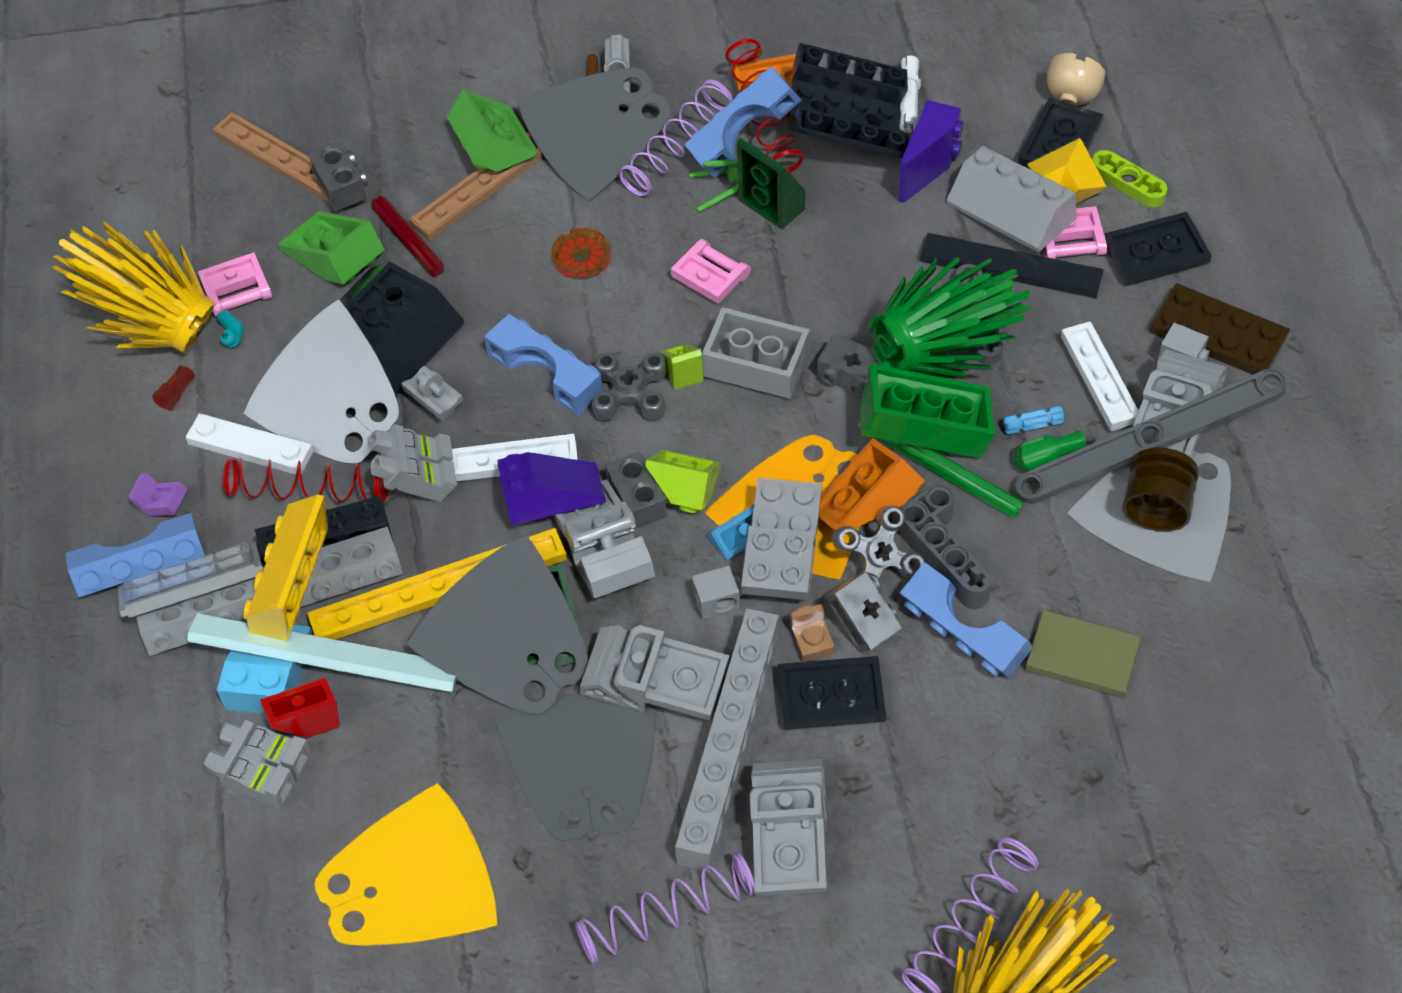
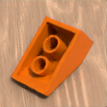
(866, 485)

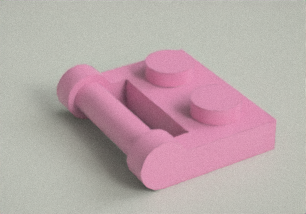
(1085, 226)
(234, 276)
(707, 277)

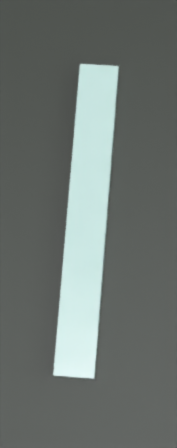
(321, 653)

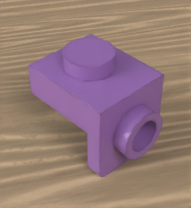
(155, 497)

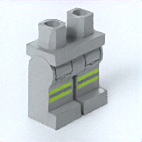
(413, 462)
(259, 762)

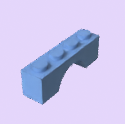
(764, 97)
(517, 344)
(103, 567)
(998, 644)

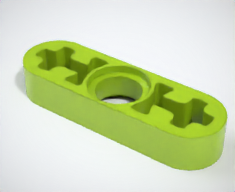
(1139, 189)

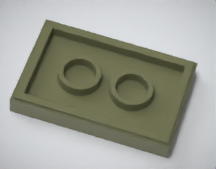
(1083, 653)

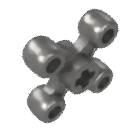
(630, 386)
(882, 538)

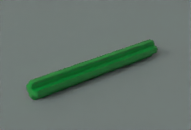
(961, 477)

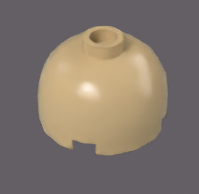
(1074, 79)

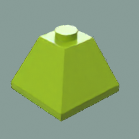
(684, 478)

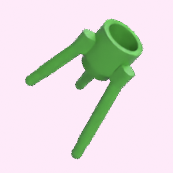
(732, 173)

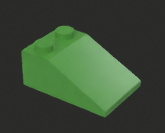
(333, 246)

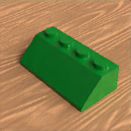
(926, 411)

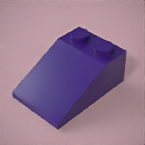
(930, 148)
(547, 485)

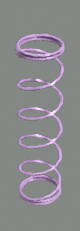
(723, 89)
(1031, 858)
(738, 866)

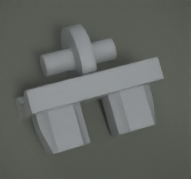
(433, 393)

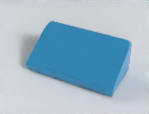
(732, 535)

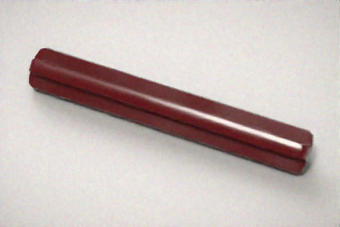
(408, 236)

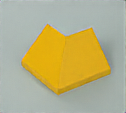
(1071, 168)

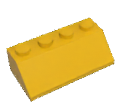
(287, 569)

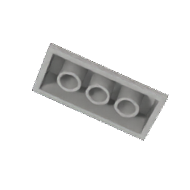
(1012, 199)

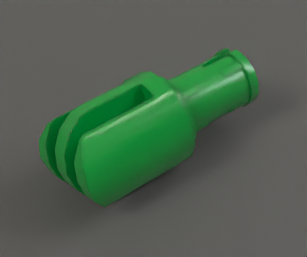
(1046, 449)

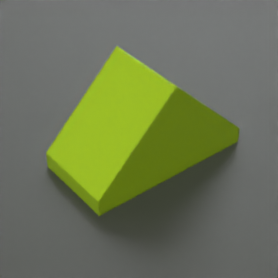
(684, 365)

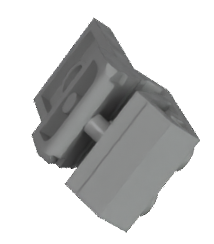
(1173, 384)
(782, 539)
(605, 545)
(654, 670)
(789, 827)

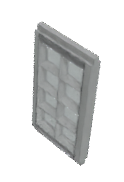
(189, 579)

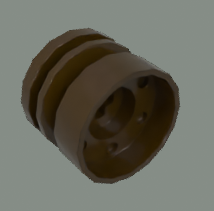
(1160, 489)

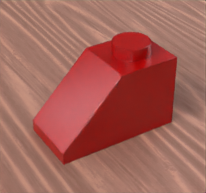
(303, 709)

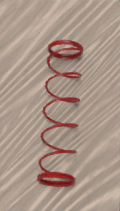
(751, 58)
(237, 472)

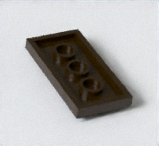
(1233, 333)

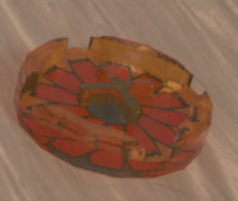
(581, 254)

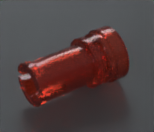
(171, 391)

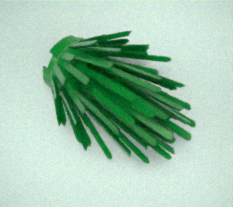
(926, 325)

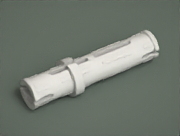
(909, 104)

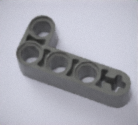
(970, 578)

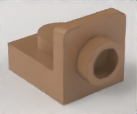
(811, 632)

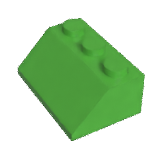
(489, 132)

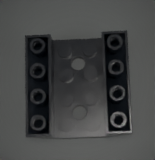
(848, 95)
(405, 330)

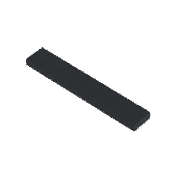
(1030, 268)

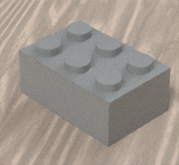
(756, 352)

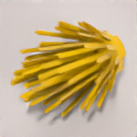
(137, 290)
(1046, 958)

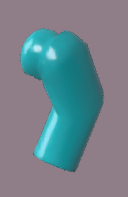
(233, 331)

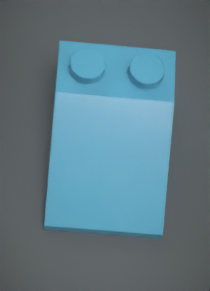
(254, 677)

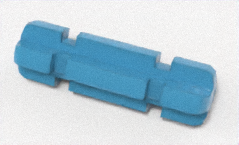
(1033, 419)

